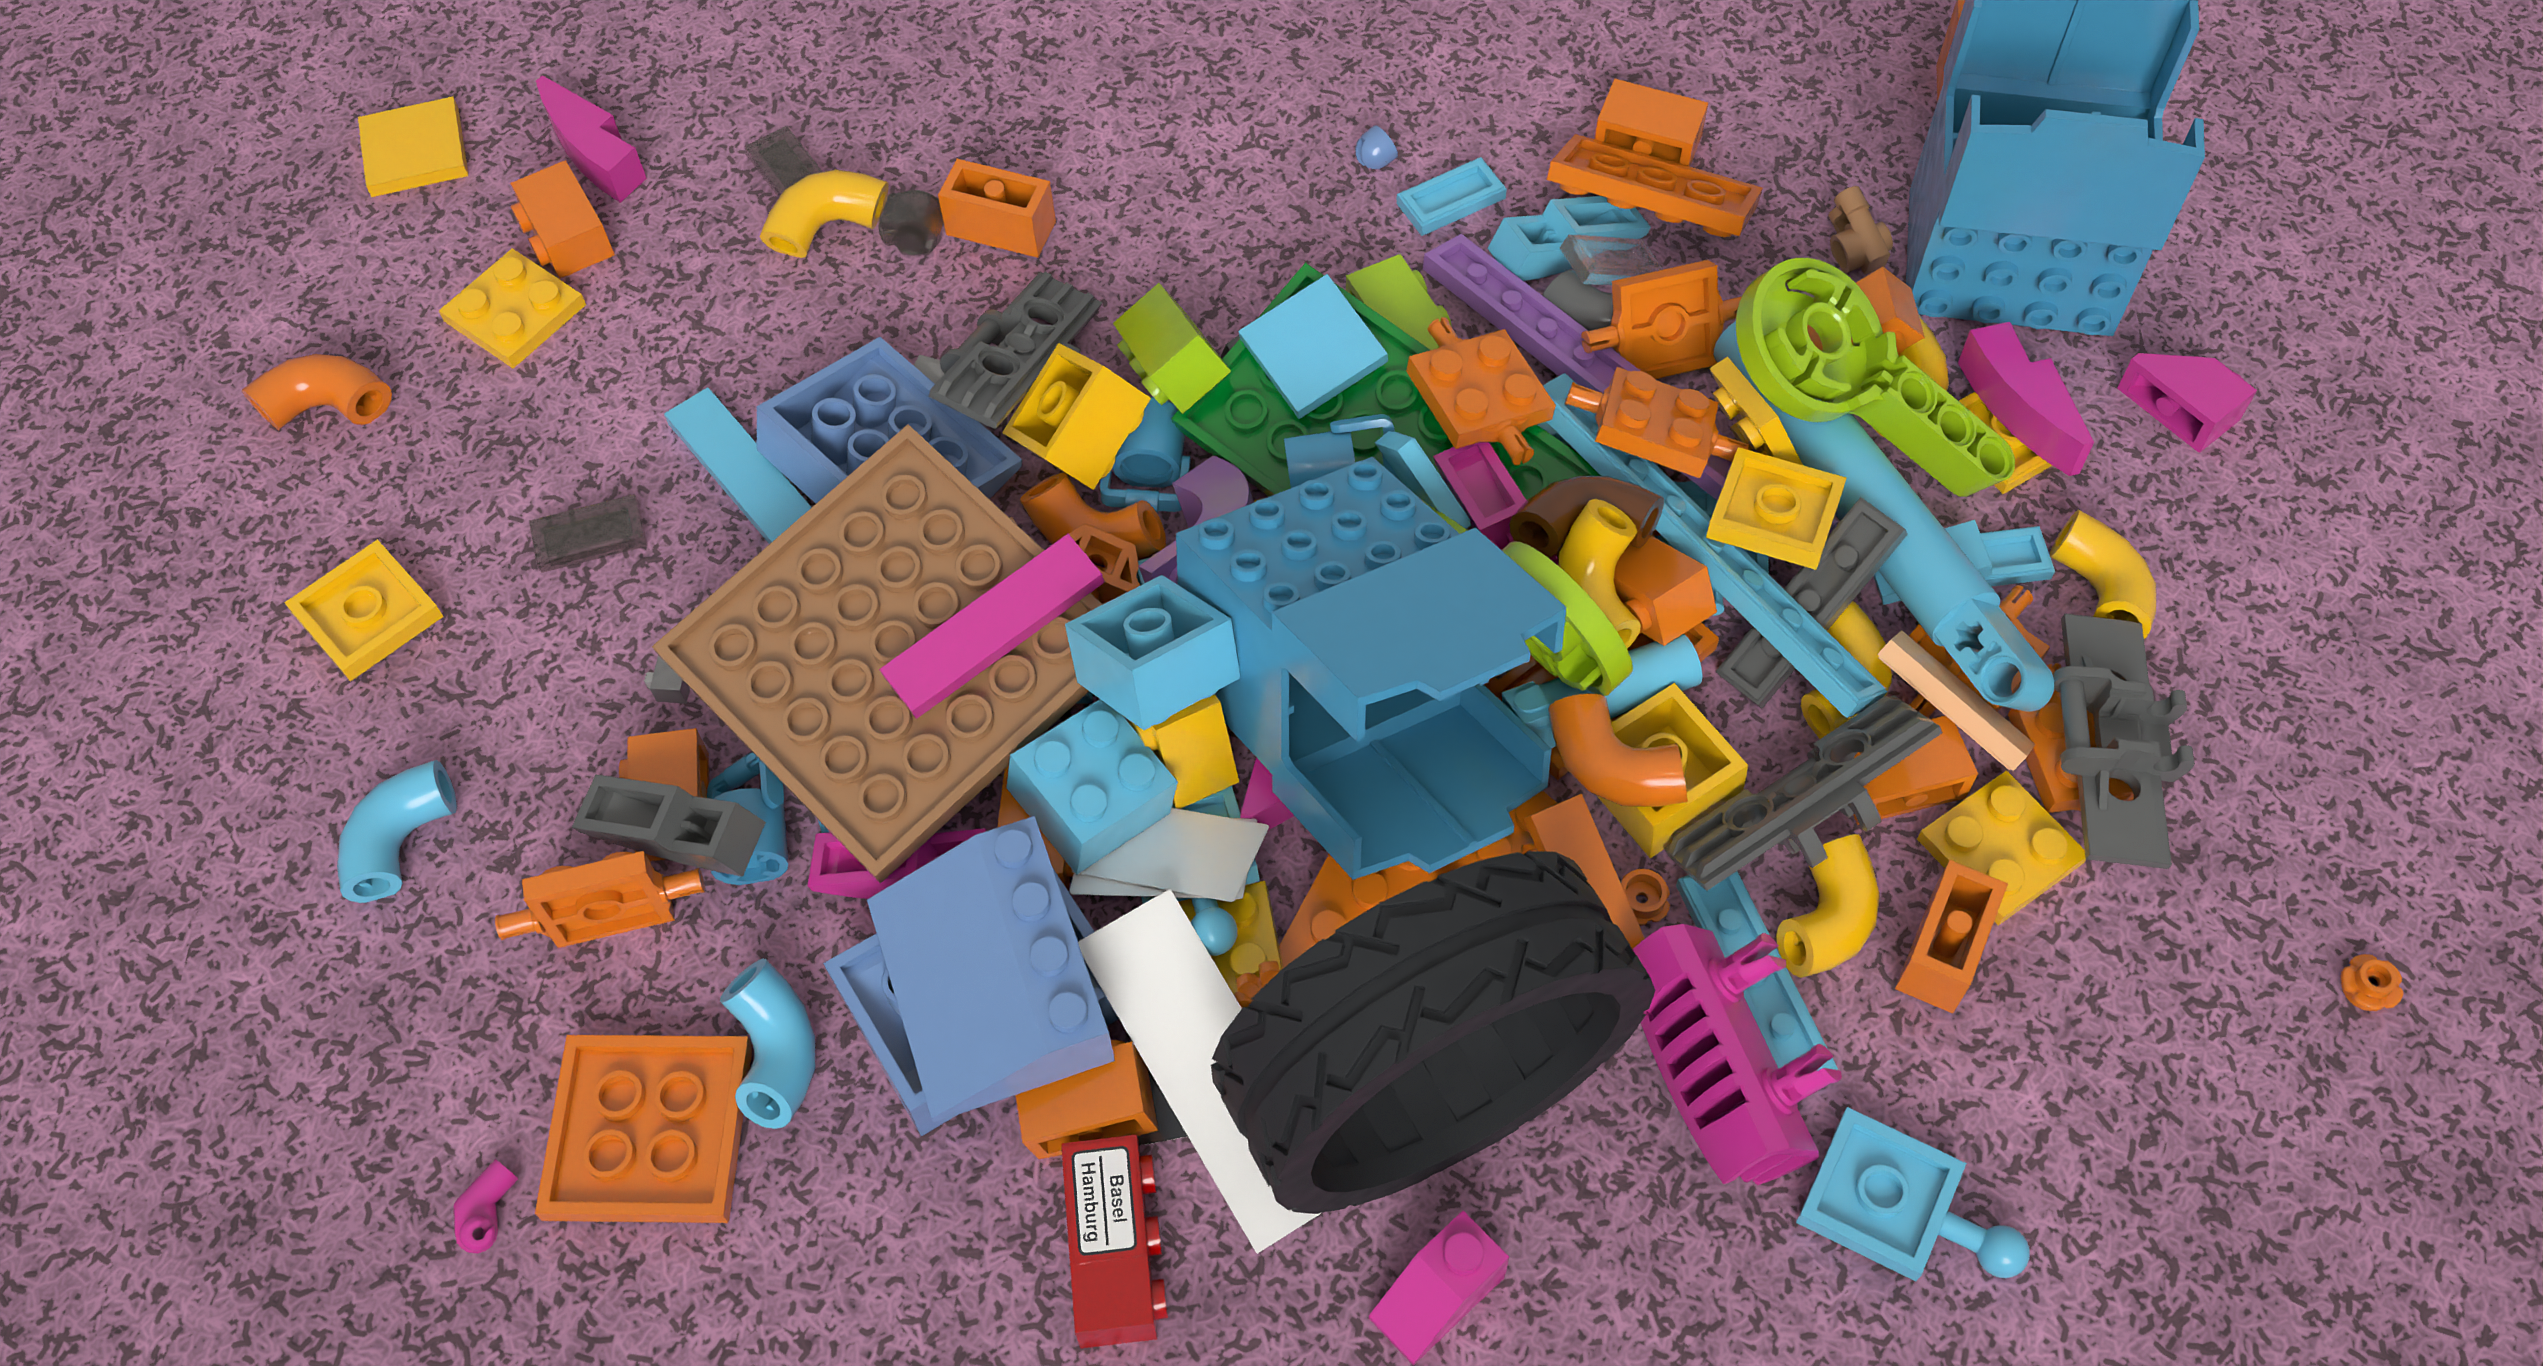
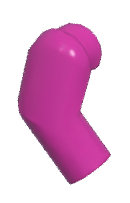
(477, 1211)

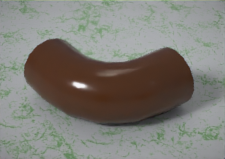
(1550, 513)

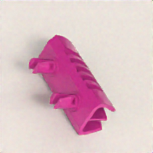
(1718, 1060)

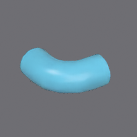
(380, 823)
(781, 1044)

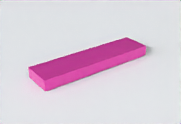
(992, 625)

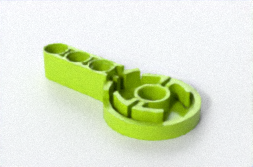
(1858, 376)
(1592, 649)

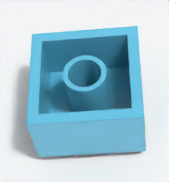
(1153, 651)
(1091, 784)

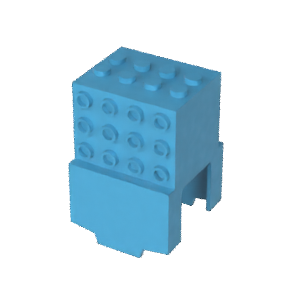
(2051, 162)
(1369, 665)

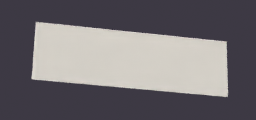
(1175, 1016)

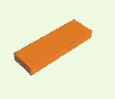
(1572, 832)

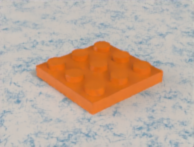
(644, 1129)

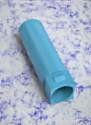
(1653, 671)

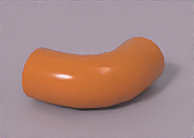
(318, 381)
(1059, 510)
(1608, 766)

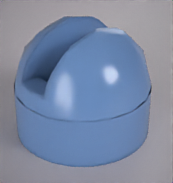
(1375, 148)

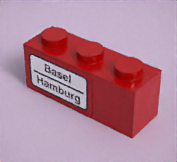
(1112, 1241)

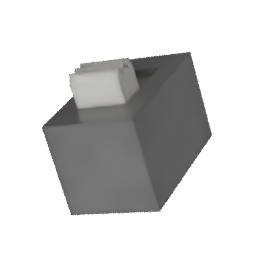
(666, 684)

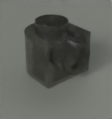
(911, 222)

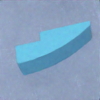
(1532, 243)

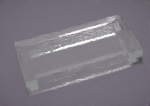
(1607, 259)

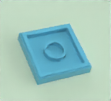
(1313, 346)

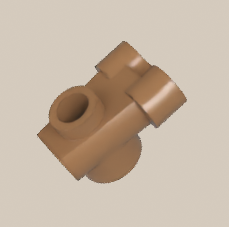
(1858, 238)

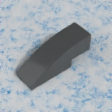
(670, 823)

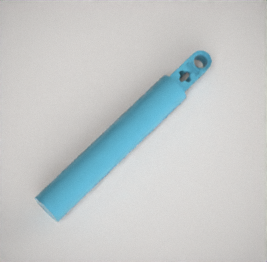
(1928, 566)

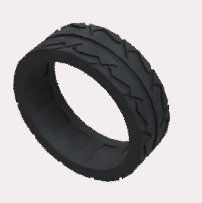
(1428, 1030)

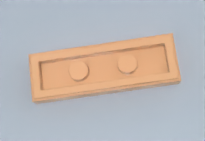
(1956, 700)

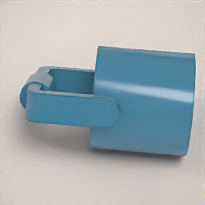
(1329, 451)
(1149, 459)
(767, 803)

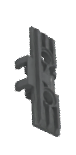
(992, 380)
(2132, 736)
(1805, 796)

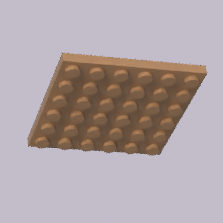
(807, 624)

